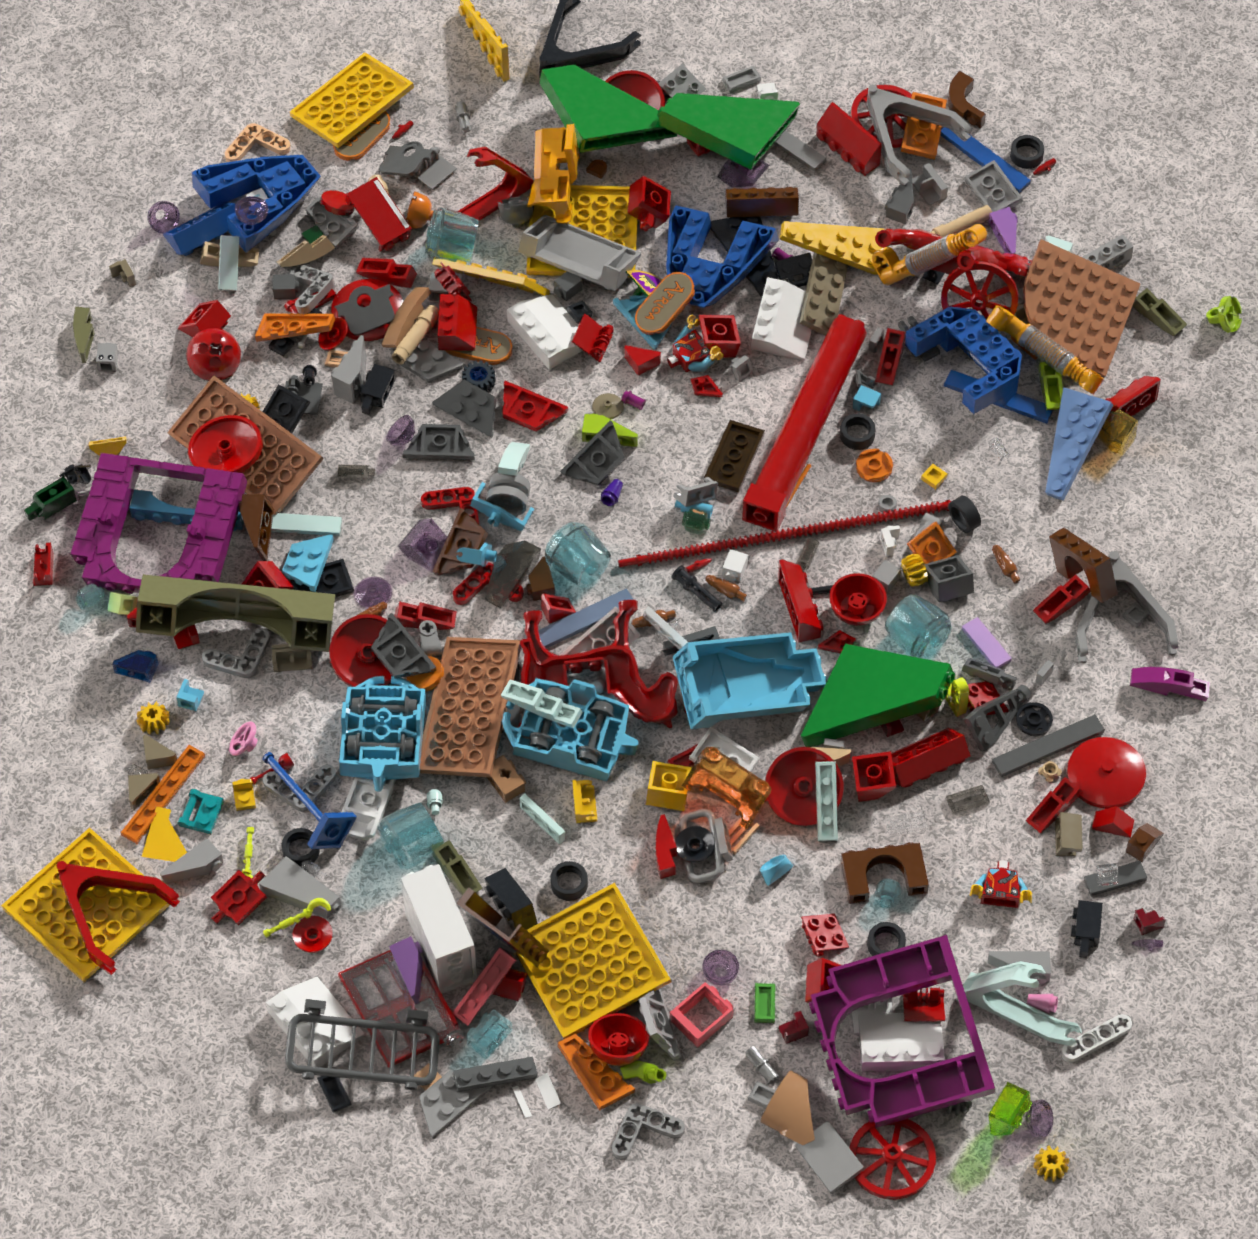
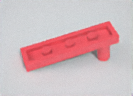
(484, 986)

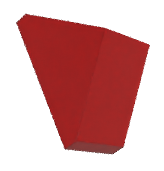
(641, 359)
(556, 607)
(1113, 821)

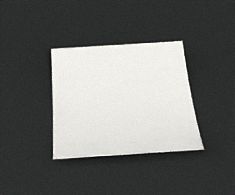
(547, 1090)

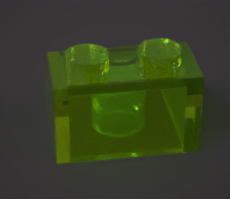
(1008, 1110)

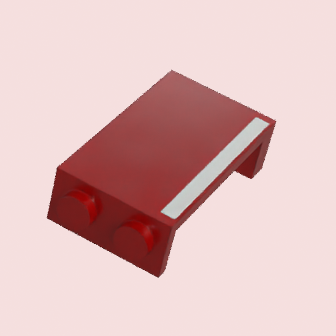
(379, 214)

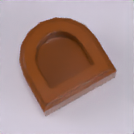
(597, 168)

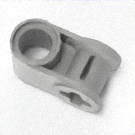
(429, 641)

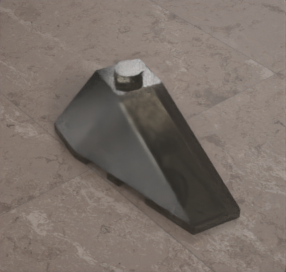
(510, 570)

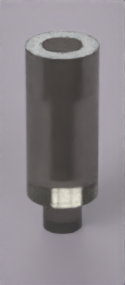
(355, 471)
(808, 553)

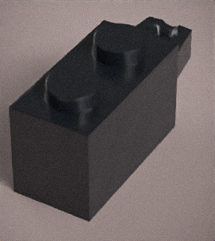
(377, 387)
(1087, 926)

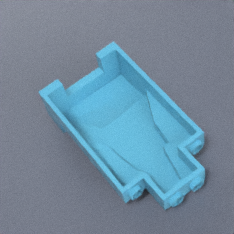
(746, 678)

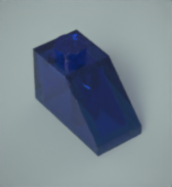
(137, 665)

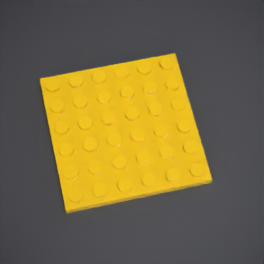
(596, 210)
(110, 912)
(593, 961)

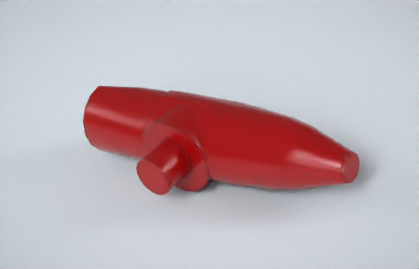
(402, 129)
(1045, 166)
(698, 565)

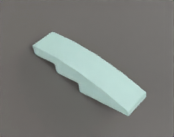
(513, 458)
(538, 702)

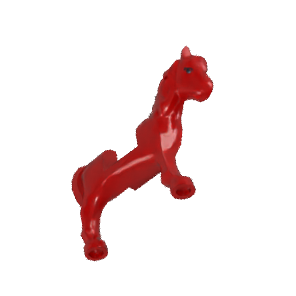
(966, 259)
(621, 669)

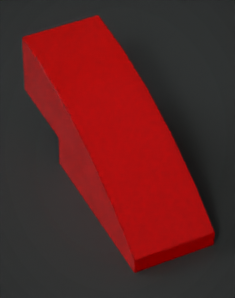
(387, 271)
(1062, 599)
(413, 615)
(1053, 803)
(665, 849)

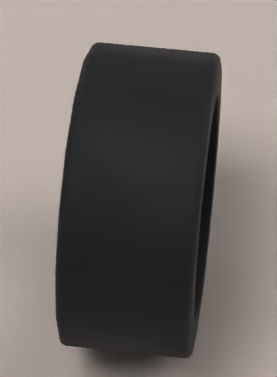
(1027, 162)
(857, 443)
(964, 514)
(295, 834)
(569, 895)
(885, 927)

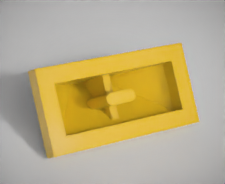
(108, 446)

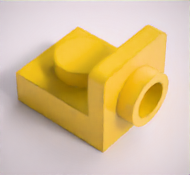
(244, 794)

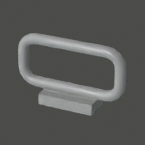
(722, 844)

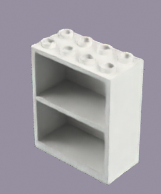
(439, 928)

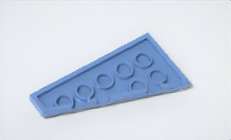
(1076, 430)

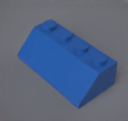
(200, 229)

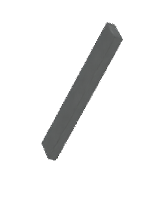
(1048, 745)

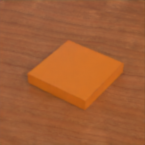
(932, 544)

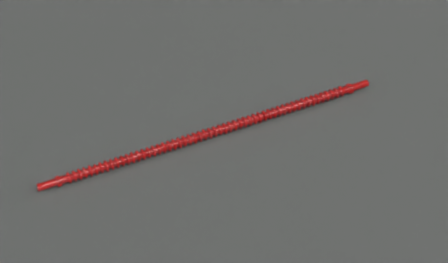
(642, 559)

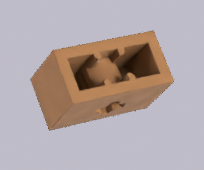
(506, 779)

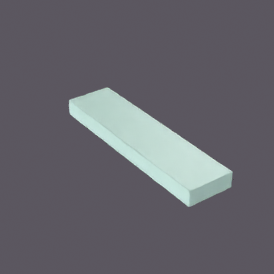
(306, 524)
(826, 801)

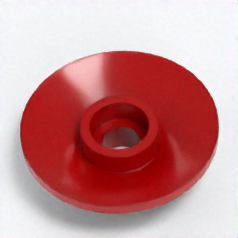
(333, 338)
(312, 926)

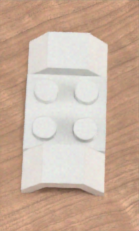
(367, 806)

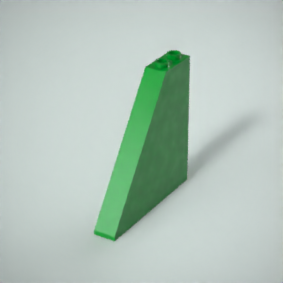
(599, 110)
(729, 125)
(875, 689)

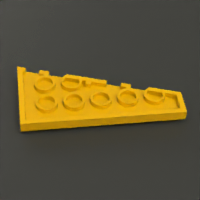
(491, 44)
(841, 243)
(491, 274)

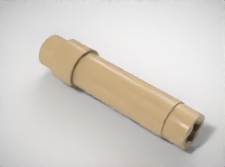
(964, 222)
(423, 324)

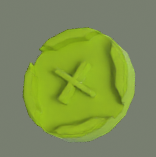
(1226, 314)

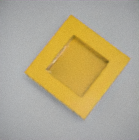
(934, 476)

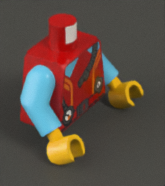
(691, 351)
(1001, 887)

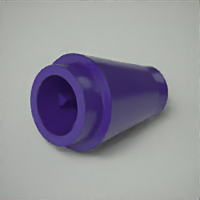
(611, 493)

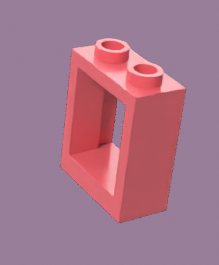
(687, 1027)

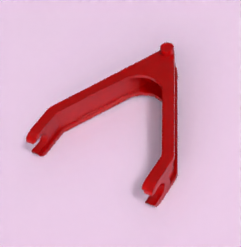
(512, 185)
(77, 879)

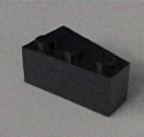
(510, 900)

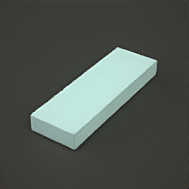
(228, 263)
(542, 819)

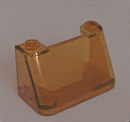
(730, 782)

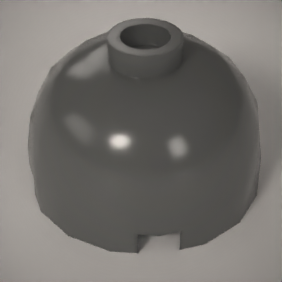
(515, 211)

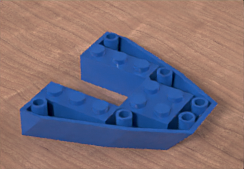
(283, 179)
(713, 279)

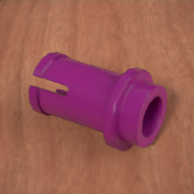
(780, 254)
(633, 400)

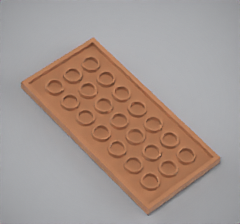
(284, 458)
(468, 707)

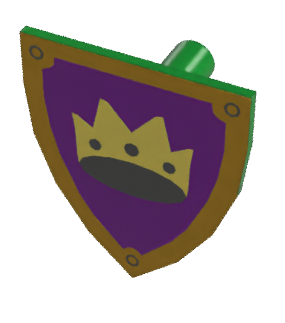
(645, 281)

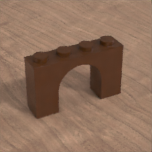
(1075, 555)
(905, 857)

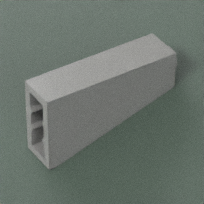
(297, 887)

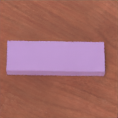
(986, 643)

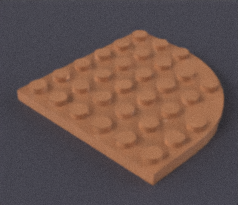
(1078, 304)

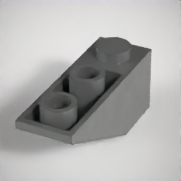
(902, 202)

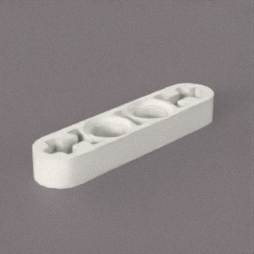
(1098, 1041)

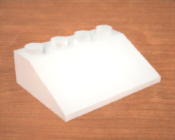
(778, 319)
(545, 329)
(291, 1003)
(897, 1044)

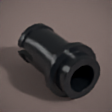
(309, 373)

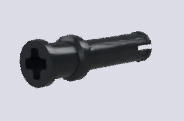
(689, 584)

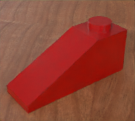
(890, 356)

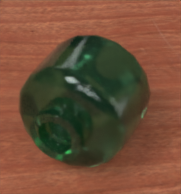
(696, 521)

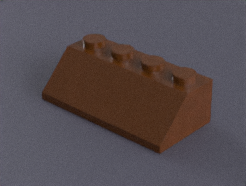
(762, 202)

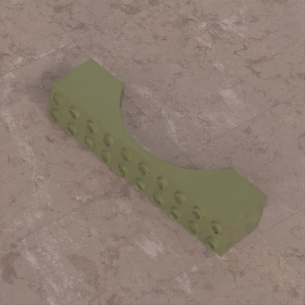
(174, 604)

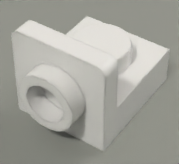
(767, 91)
(888, 540)

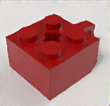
(649, 203)

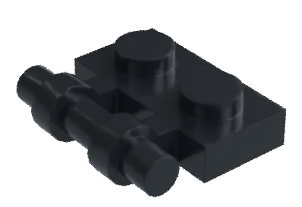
(794, 266)

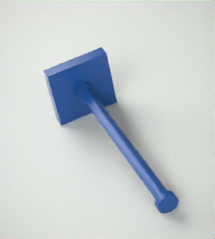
(331, 827)

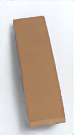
(405, 317)

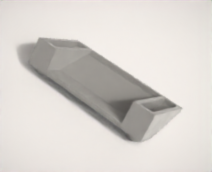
(578, 252)

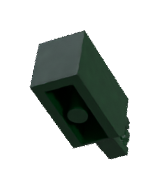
(51, 499)

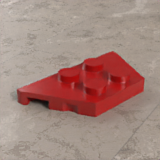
(529, 407)

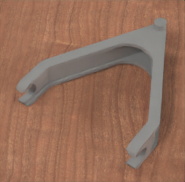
(884, 103)
(1129, 583)

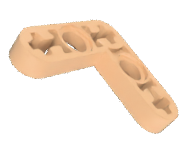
(256, 137)

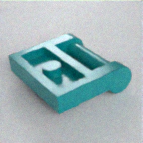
(207, 812)

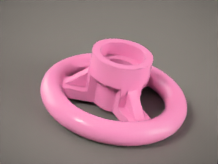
(246, 740)

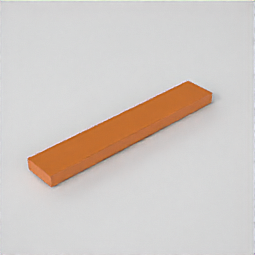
(163, 793)

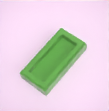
(764, 1003)

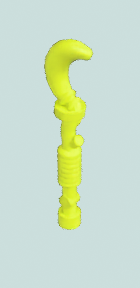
(248, 852)
(307, 912)

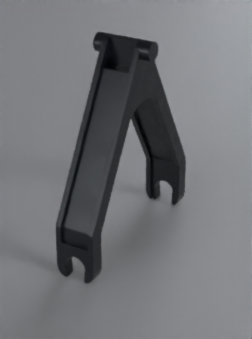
(555, 57)

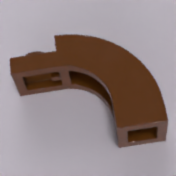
(958, 90)

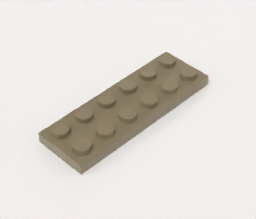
(823, 293)

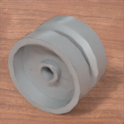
(509, 492)

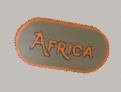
(365, 139)
(665, 303)
(490, 347)

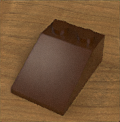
(258, 519)

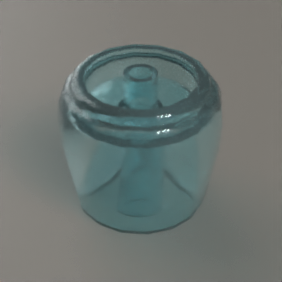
(451, 235)
(577, 554)
(918, 627)
(409, 835)

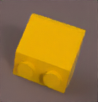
(666, 787)

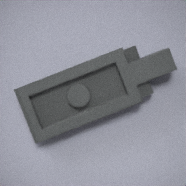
(989, 673)

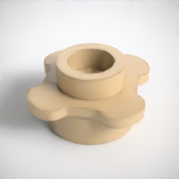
(1050, 765)

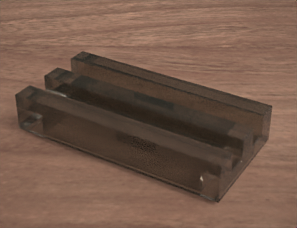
(955, 810)

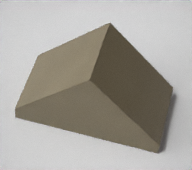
(157, 754)
(141, 787)

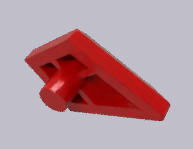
(705, 387)
(836, 642)

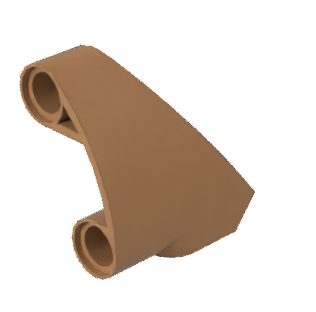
(790, 1110)

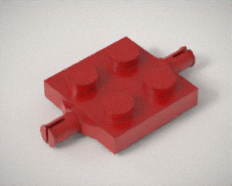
(238, 897)

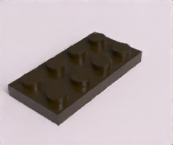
(734, 455)

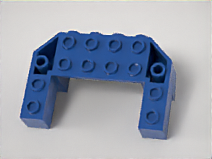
(981, 343)

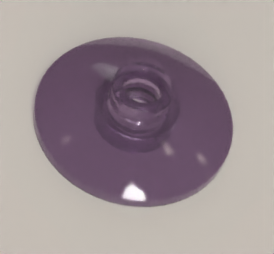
(371, 598)

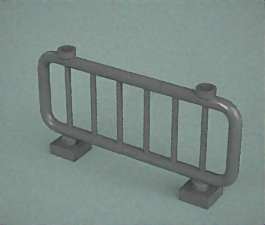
(414, 1017)

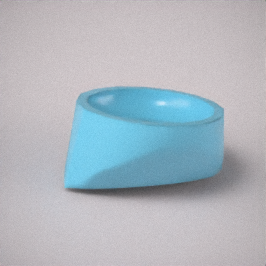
(775, 868)

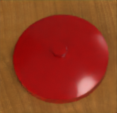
(639, 86)
(364, 301)
(226, 444)
(352, 652)
(1107, 772)
(794, 785)

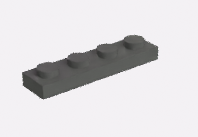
(495, 1074)

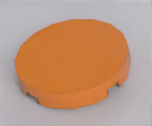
(878, 469)
(428, 680)

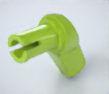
(645, 1071)

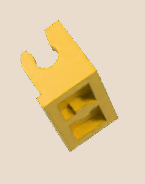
(584, 801)

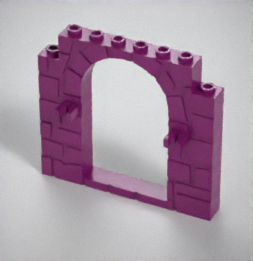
(107, 510)
(915, 1090)

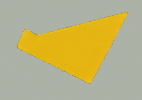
(162, 839)

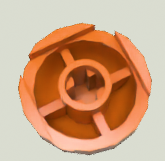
(419, 211)

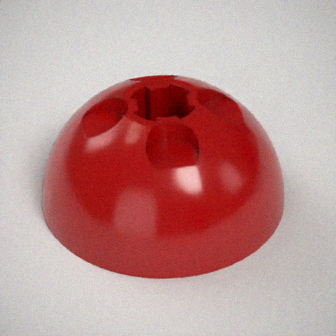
(206, 361)
(858, 599)
(618, 1039)

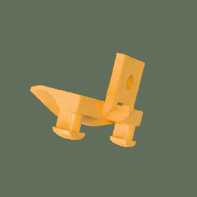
(551, 184)

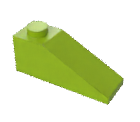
(594, 423)

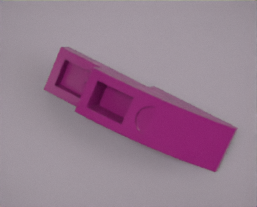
(1166, 680)

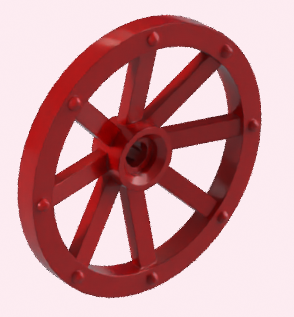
(862, 97)
(980, 294)
(896, 1160)

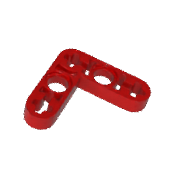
(463, 502)
(472, 591)

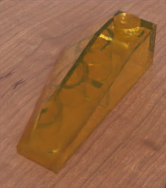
(1118, 431)

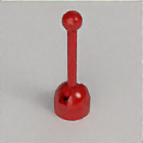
(284, 761)

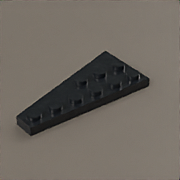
(725, 232)

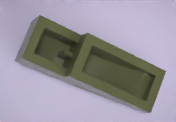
(1158, 312)
(83, 331)
(456, 868)

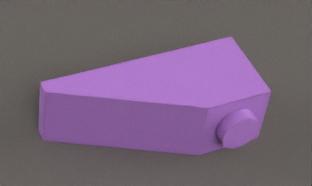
(1004, 227)
(410, 964)

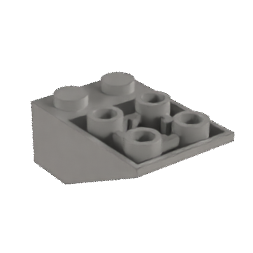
(351, 372)

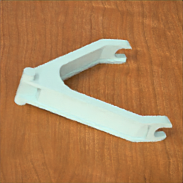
(985, 992)

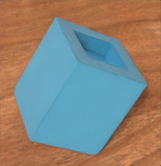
(866, 397)
(189, 697)

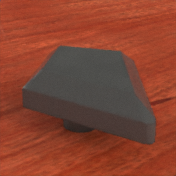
(869, 382)

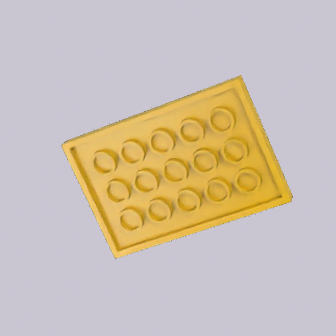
(351, 99)

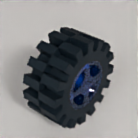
(480, 370)

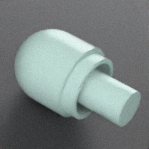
(434, 801)

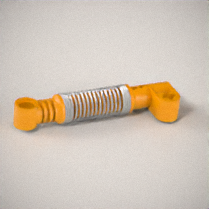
(924, 257)
(1045, 350)

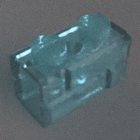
(489, 1033)

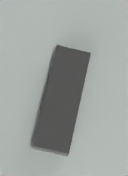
(1127, 875)

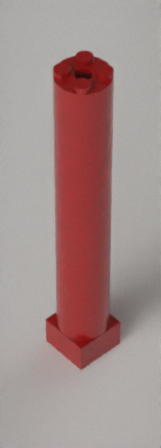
(768, 498)

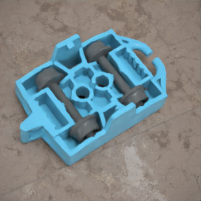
(383, 732)
(558, 745)

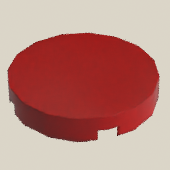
(335, 202)

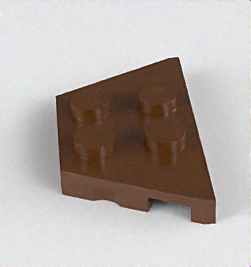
(464, 533)

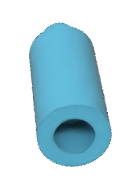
(701, 506)

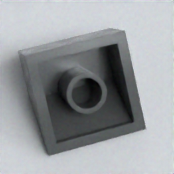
(949, 578)

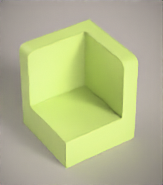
(122, 603)

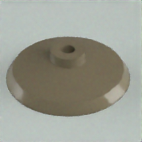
(608, 405)

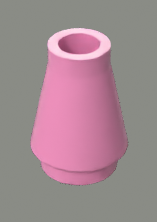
(1043, 1002)

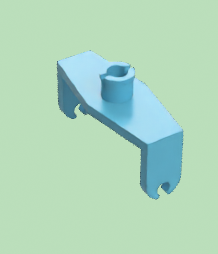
(498, 514)
(479, 557)

